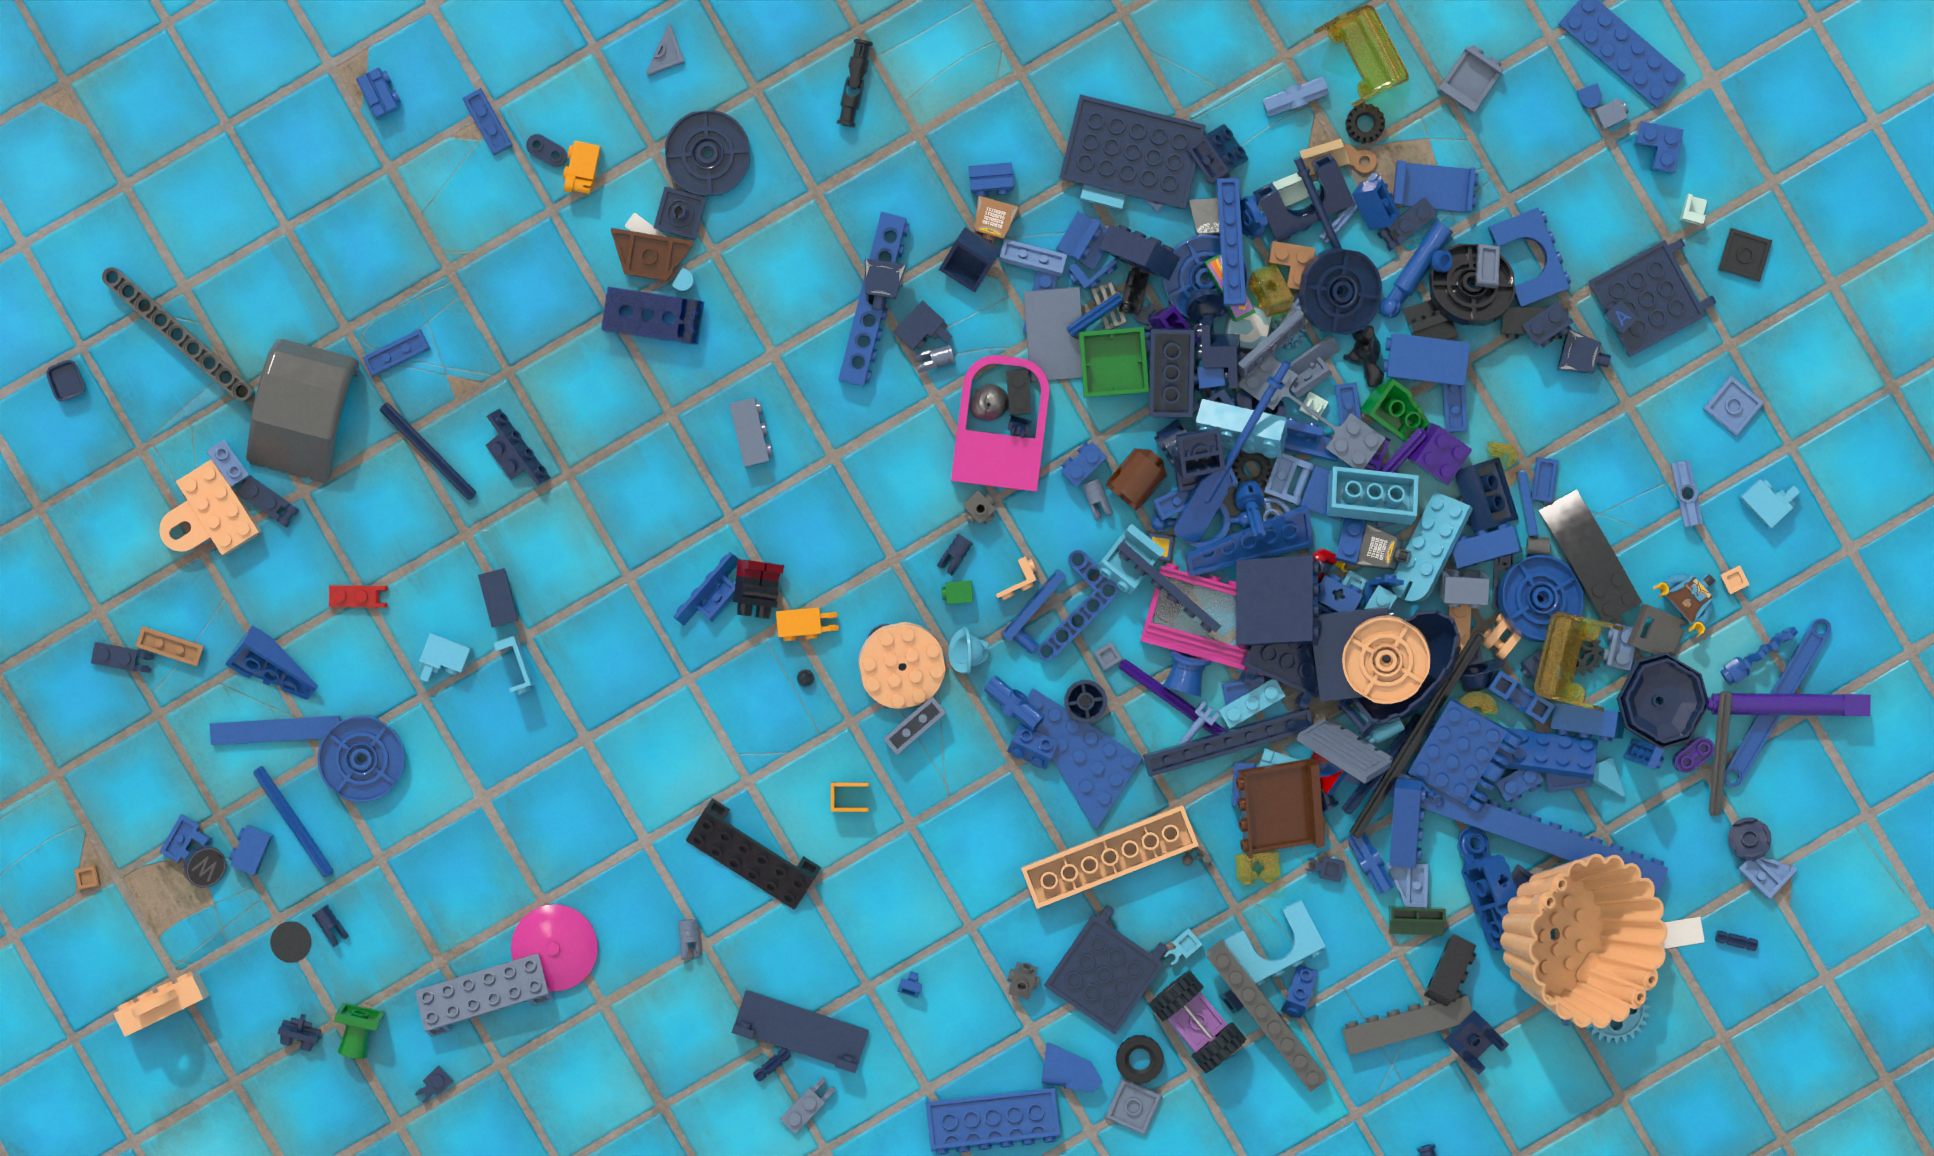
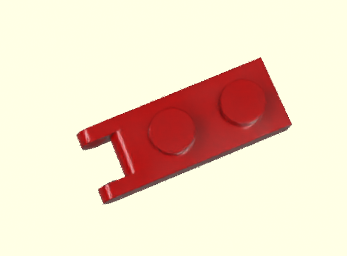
(356, 596)

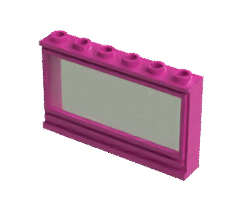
(1174, 629)

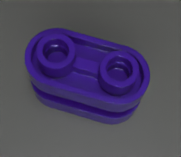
(1693, 755)

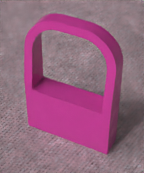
(998, 457)

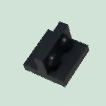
(1427, 321)

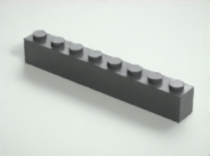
(1266, 1015)

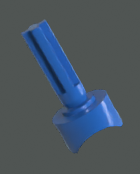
(1251, 503)

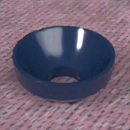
(1210, 304)

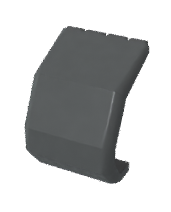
(299, 409)

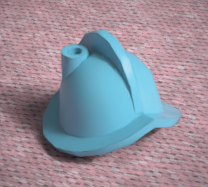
(966, 651)

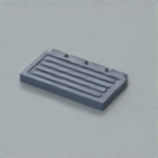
(1345, 750)

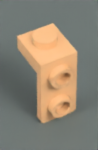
(1028, 568)

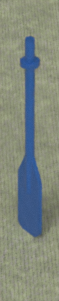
(1214, 486)

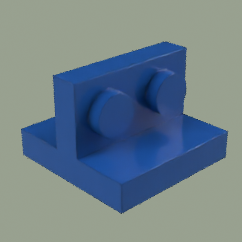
(1083, 240)

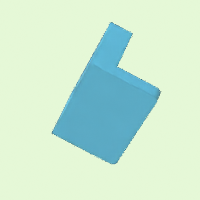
(1102, 197)

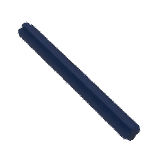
(428, 451)
(1363, 789)

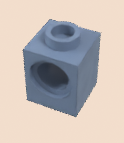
(1611, 113)

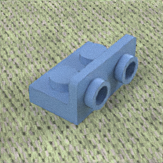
(227, 463)
(1619, 653)

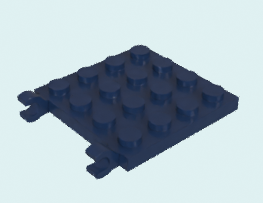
(1656, 294)
(1287, 664)
(1105, 972)

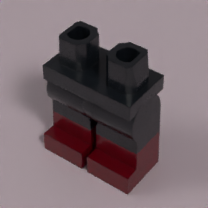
(758, 586)

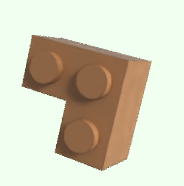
(1293, 257)

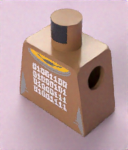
(994, 218)

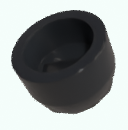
(809, 680)

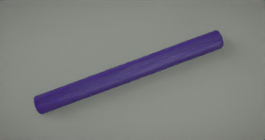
(1165, 694)

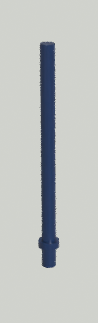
(1303, 172)

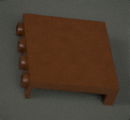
(1280, 806)

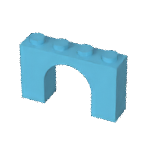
(1305, 943)

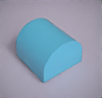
(684, 281)

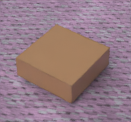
(87, 877)

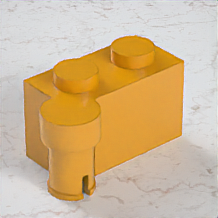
(582, 167)

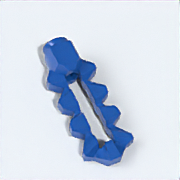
(1738, 669)

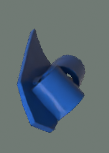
(1069, 1070)

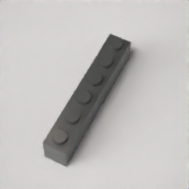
(1404, 1025)

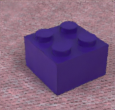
(1440, 454)

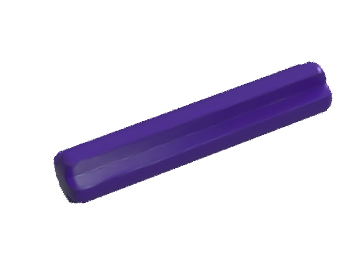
(1405, 451)

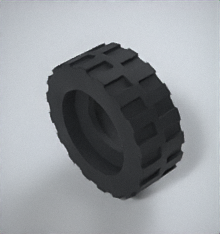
(1151, 1047)

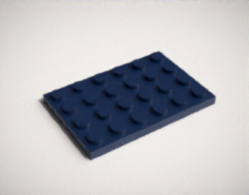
(1131, 152)

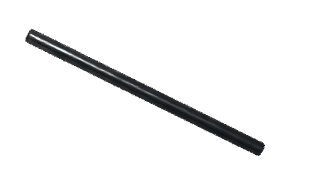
(1415, 737)

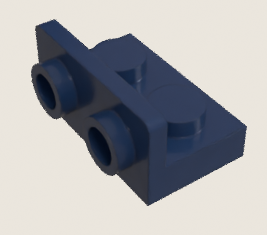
(1547, 324)

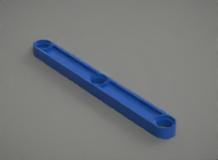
(1786, 684)

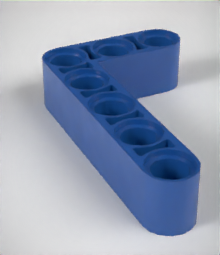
(1082, 608)

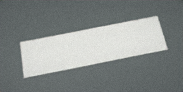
(1683, 932)

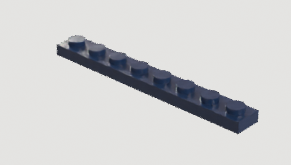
(1227, 742)

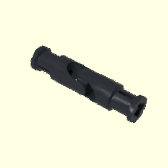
(857, 68)

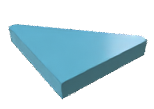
(1607, 777)

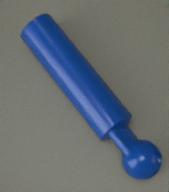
(1415, 269)

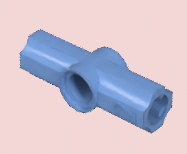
(1295, 97)
(1684, 478)

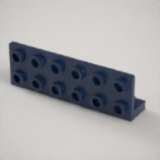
(800, 1030)

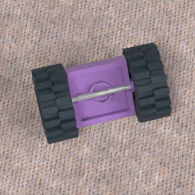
(1197, 1022)

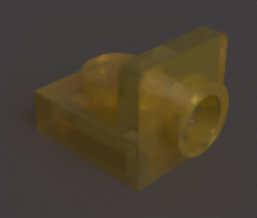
(1500, 449)

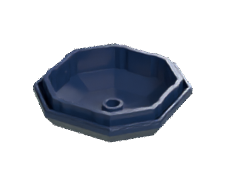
(1681, 697)

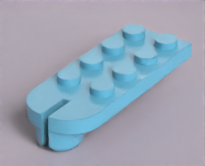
(1431, 547)

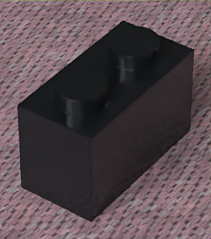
(1018, 392)

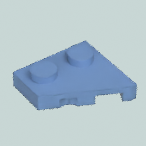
(1766, 874)
(1412, 884)

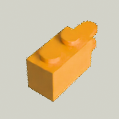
(802, 622)

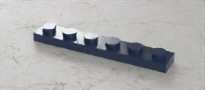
(1160, 582)

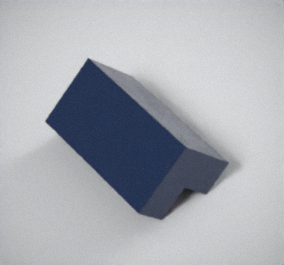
(498, 597)

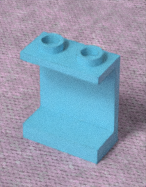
(515, 643)

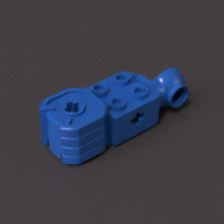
(1487, 882)

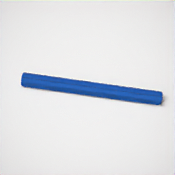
(293, 821)

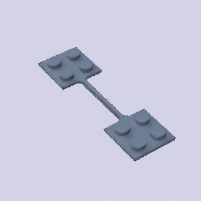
(1352, 441)

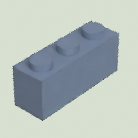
(750, 432)
(914, 725)

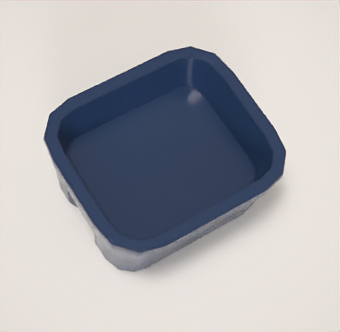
(65, 380)

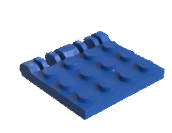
(1461, 752)

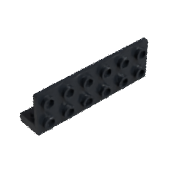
(750, 857)

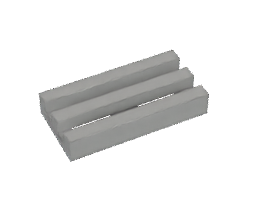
(1102, 288)

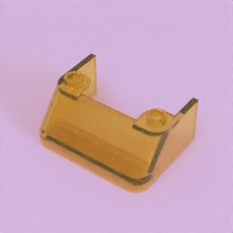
(1370, 50)
(1561, 657)

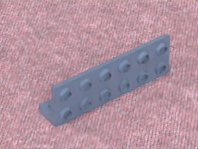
(482, 993)

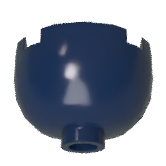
(1085, 701)

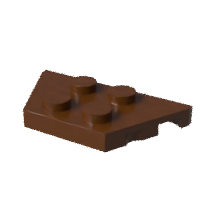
(649, 254)

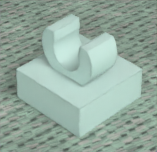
(1315, 403)

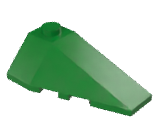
(1395, 410)

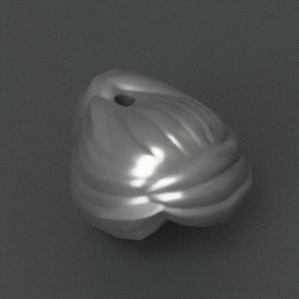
(989, 402)

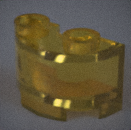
(1481, 700)

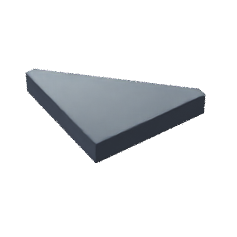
(667, 53)

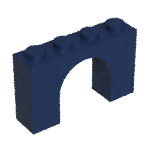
(1332, 193)

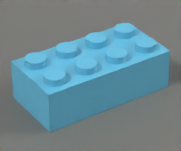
(1266, 437)
(1372, 495)

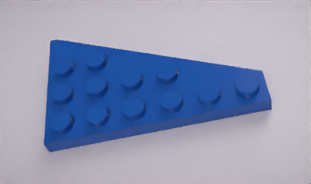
(1086, 757)

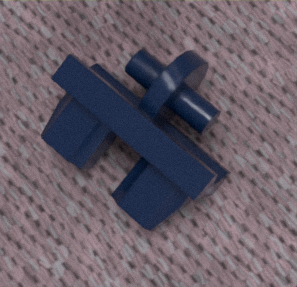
(299, 1030)

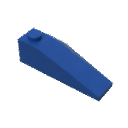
(263, 658)

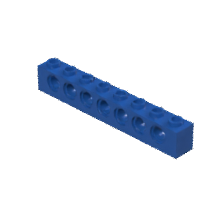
(848, 373)

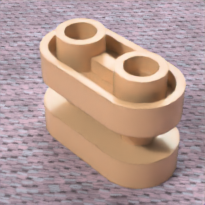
(1491, 638)

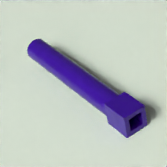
(1795, 704)

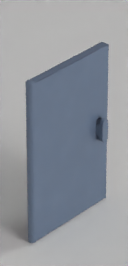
(1048, 341)

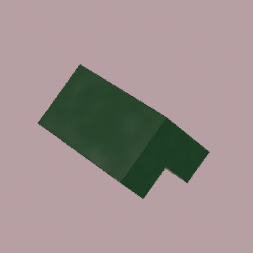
(1416, 920)

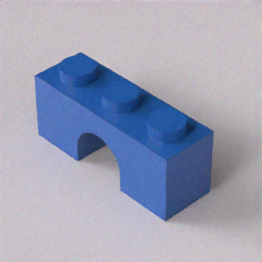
(1520, 697)

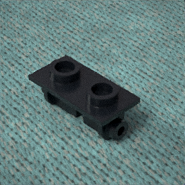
(1134, 291)

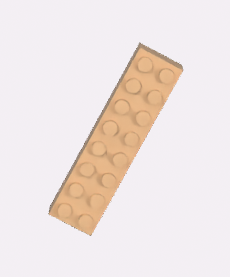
(1109, 856)

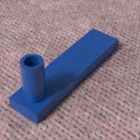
(1176, 501)
(1014, 629)
(1644, 754)

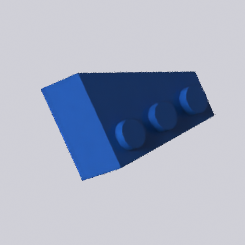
(1587, 722)

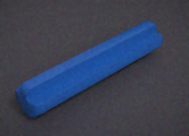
(1094, 315)

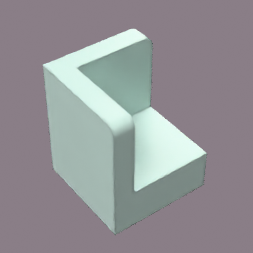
(1693, 210)

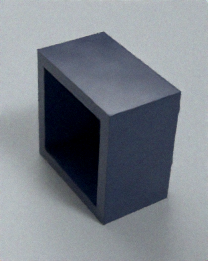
(969, 259)

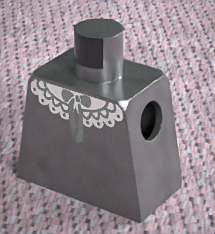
(1205, 216)

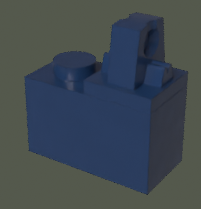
(919, 324)

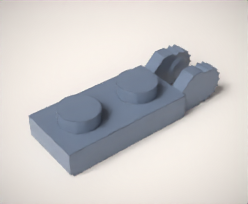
(805, 1107)

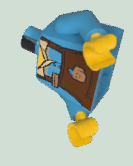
(1689, 598)

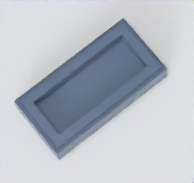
(1487, 266)

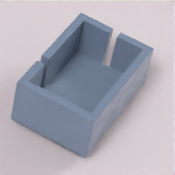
(1470, 589)

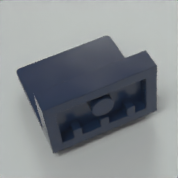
(1217, 153)

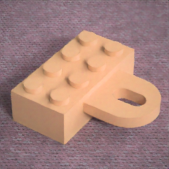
(212, 511)
(165, 1002)

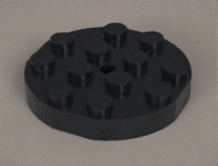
(1466, 304)

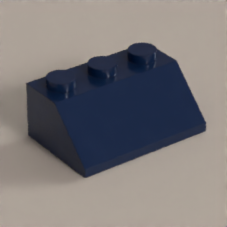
(1488, 493)

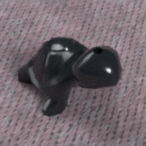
(1366, 354)

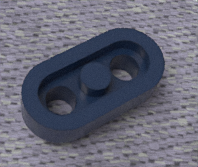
(546, 150)

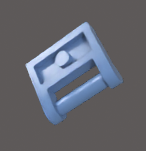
(1282, 475)

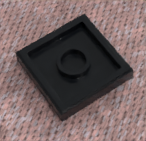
(1744, 255)

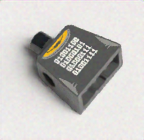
(1381, 550)

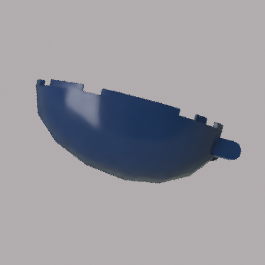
(1444, 649)

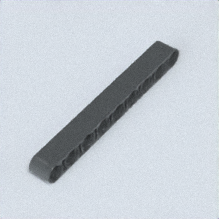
(168, 329)

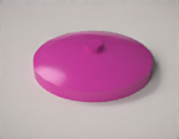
(562, 940)

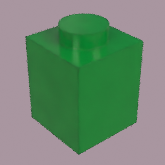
(957, 592)

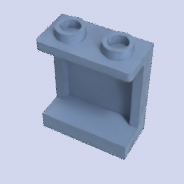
(1470, 79)

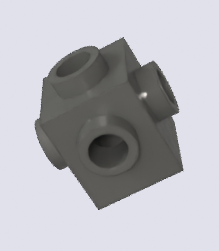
(976, 500)
(1023, 980)

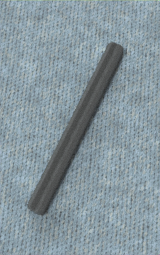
(1720, 753)

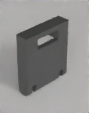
(1662, 633)

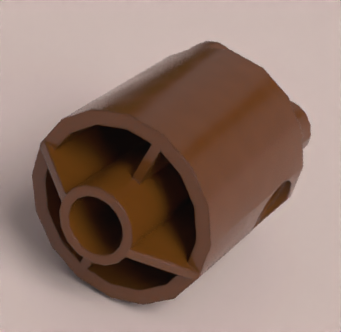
(1137, 477)

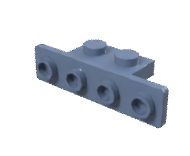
(1311, 366)

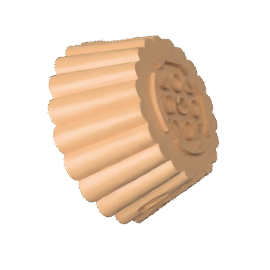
(1603, 944)

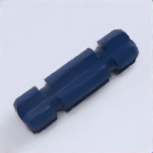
(1736, 940)
(772, 1064)

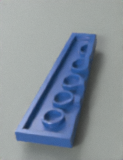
(1283, 535)

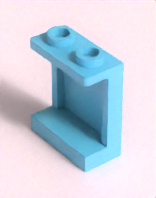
(1123, 572)

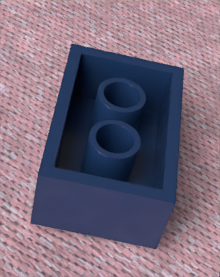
(1140, 252)

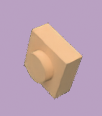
(1734, 579)

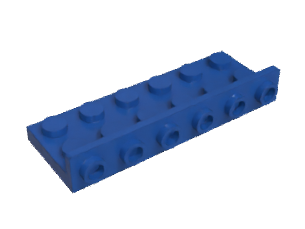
(993, 1120)

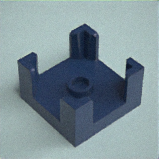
(1473, 1039)

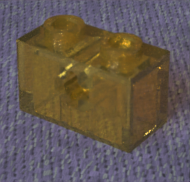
(1271, 290)
(1267, 859)

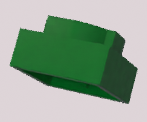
(1113, 362)

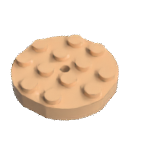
(897, 645)
(1380, 680)

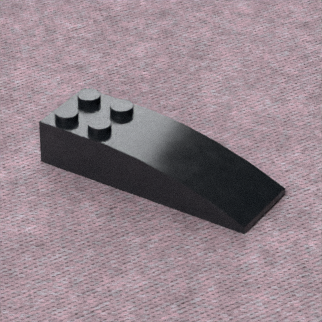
(1590, 557)

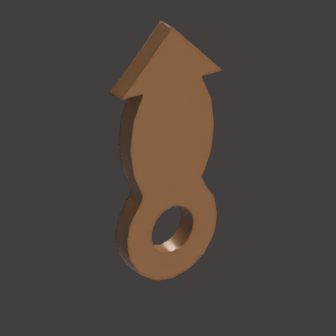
(1354, 158)

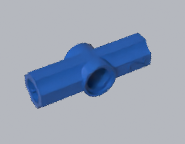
(1014, 703)
(1371, 863)

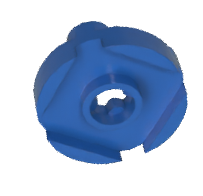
(1251, 217)

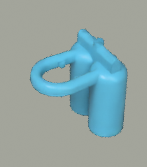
(1383, 731)

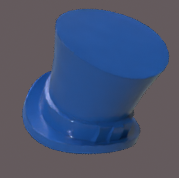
(1186, 673)

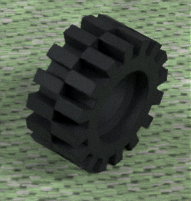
(1355, 132)
(1263, 461)

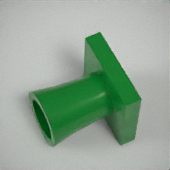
(358, 1023)

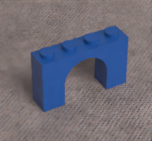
(1532, 227)

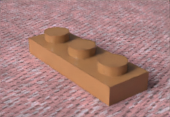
(169, 646)

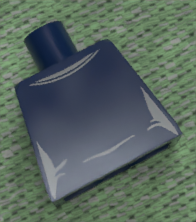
(882, 281)
(1581, 354)

